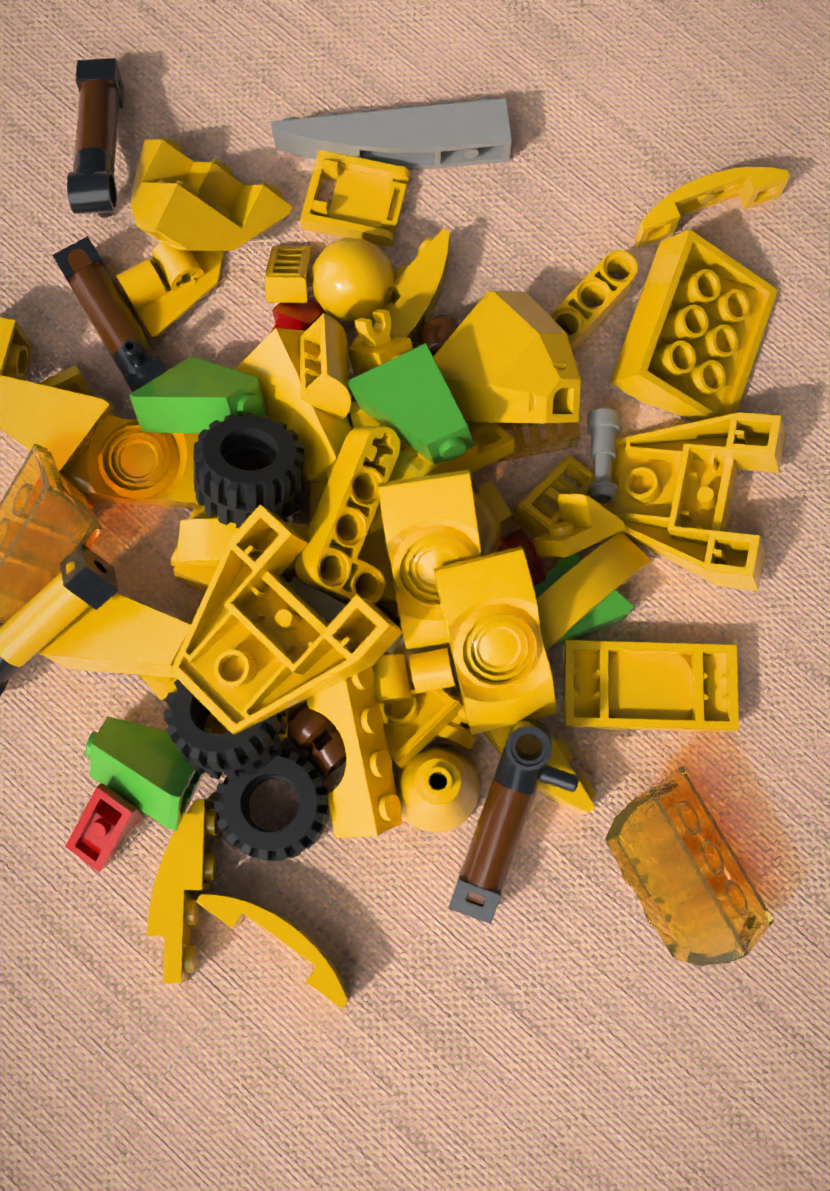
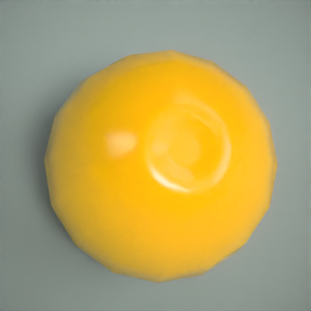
(352, 279)

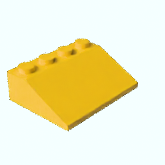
(694, 330)

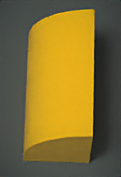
(325, 367)

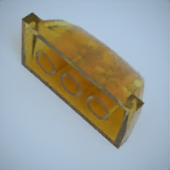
(39, 527)
(687, 874)

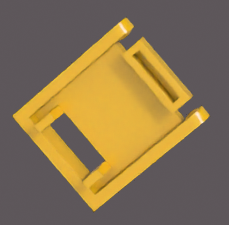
(364, 199)

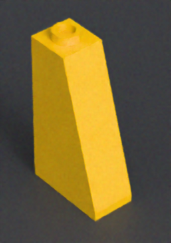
(278, 373)
(119, 639)

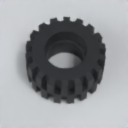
(247, 465)
(219, 752)
(283, 843)

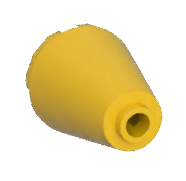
(431, 808)

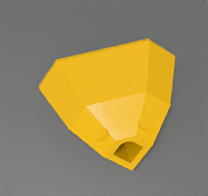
(199, 202)
(511, 363)

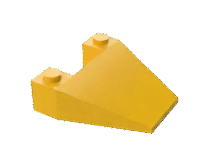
(681, 490)
(260, 643)

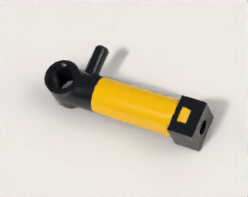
(82, 583)

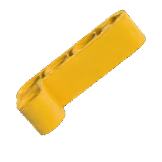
(369, 457)

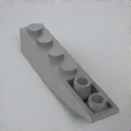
(406, 136)

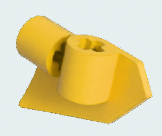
(170, 284)
(413, 671)

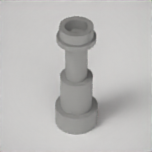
(603, 426)

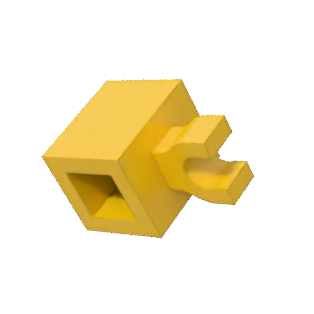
(377, 344)

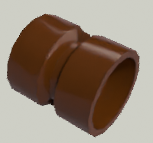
(306, 732)

